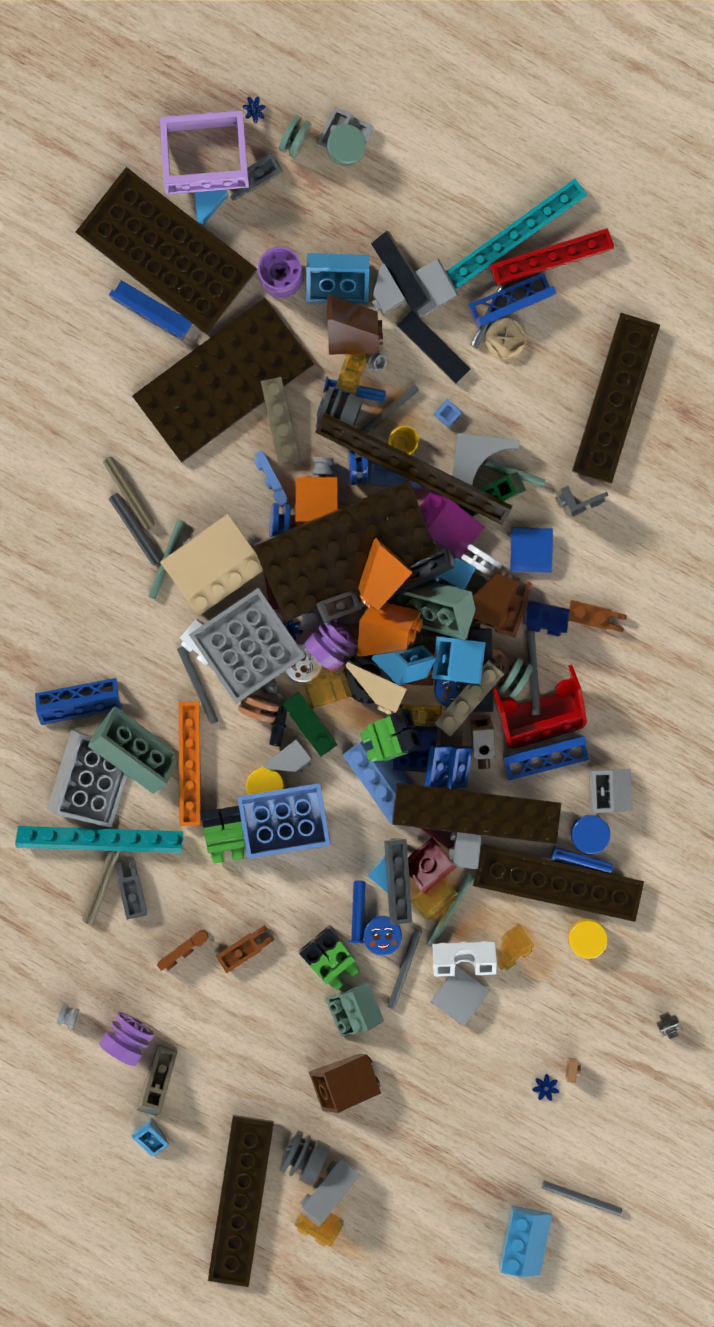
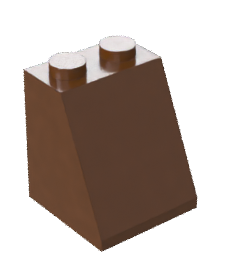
(352, 328)
(492, 599)
(345, 1083)

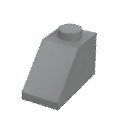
(386, 292)
(290, 758)

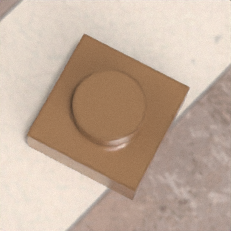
(573, 1070)

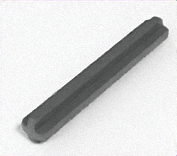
(135, 529)

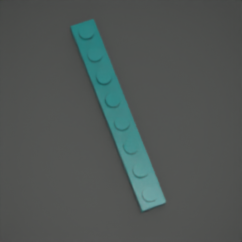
(516, 233)
(99, 839)

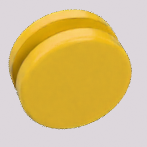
(264, 780)
(587, 938)

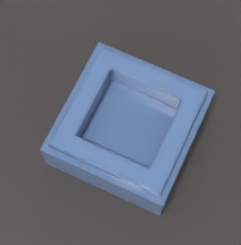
(448, 413)

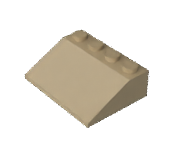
(212, 565)
(381, 691)

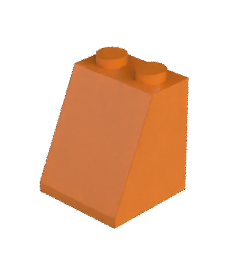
(315, 497)
(381, 575)
(387, 629)

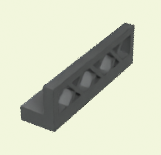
(398, 881)

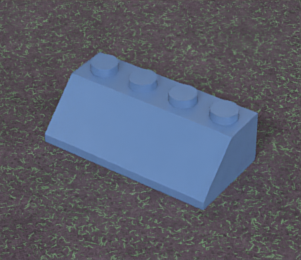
(376, 776)

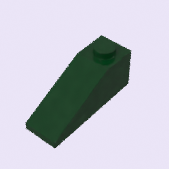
(502, 489)
(309, 724)

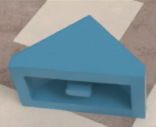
(207, 203)
(379, 875)
(150, 1137)

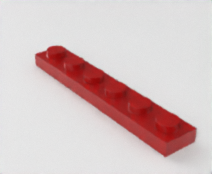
(552, 257)

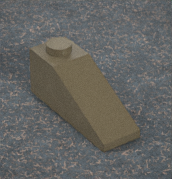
(157, 1081)

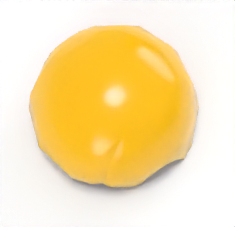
(404, 438)

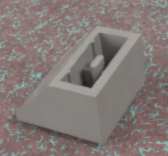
(610, 790)

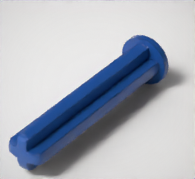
(362, 391)
(580, 860)
(358, 909)

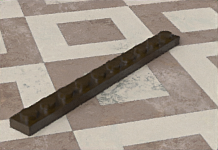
(413, 468)

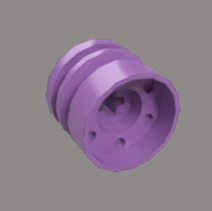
(278, 261)
(332, 645)
(129, 1035)

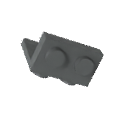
(567, 502)

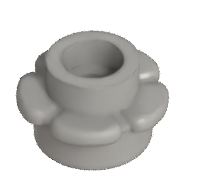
(376, 361)

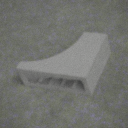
(474, 450)

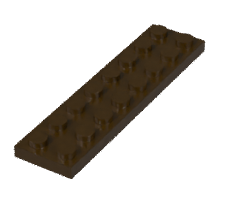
(615, 398)
(476, 813)
(558, 883)
(240, 1200)

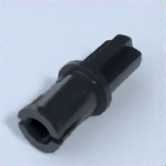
(278, 727)

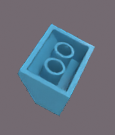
(337, 276)
(525, 1242)

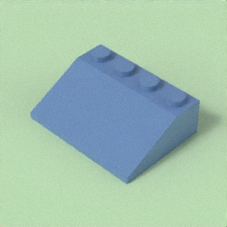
(284, 820)

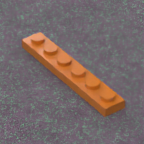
(189, 764)

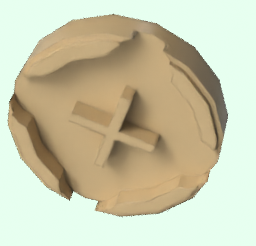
(505, 338)

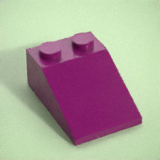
(449, 524)

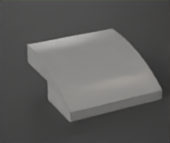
(340, 117)
(437, 285)
(460, 996)

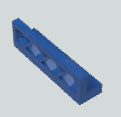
(517, 305)
(151, 310)
(78, 705)
(544, 750)

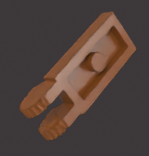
(514, 611)
(594, 616)
(184, 950)
(242, 950)

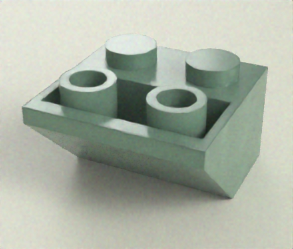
(355, 1010)

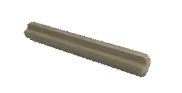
(128, 493)
(101, 886)

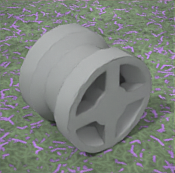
(323, 466)
(68, 1016)

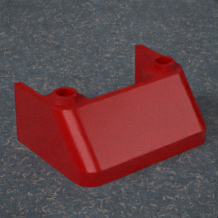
(559, 714)

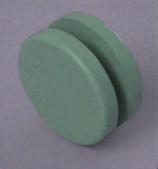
(295, 135)
(346, 145)
(516, 678)

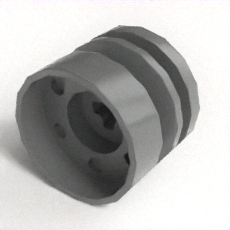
(342, 410)
(305, 1158)

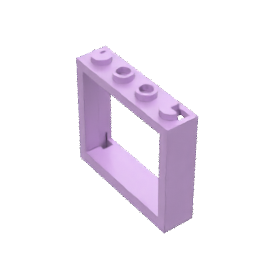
(204, 181)

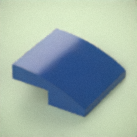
(531, 550)
(448, 766)

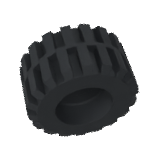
(356, 691)

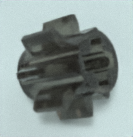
(669, 1025)

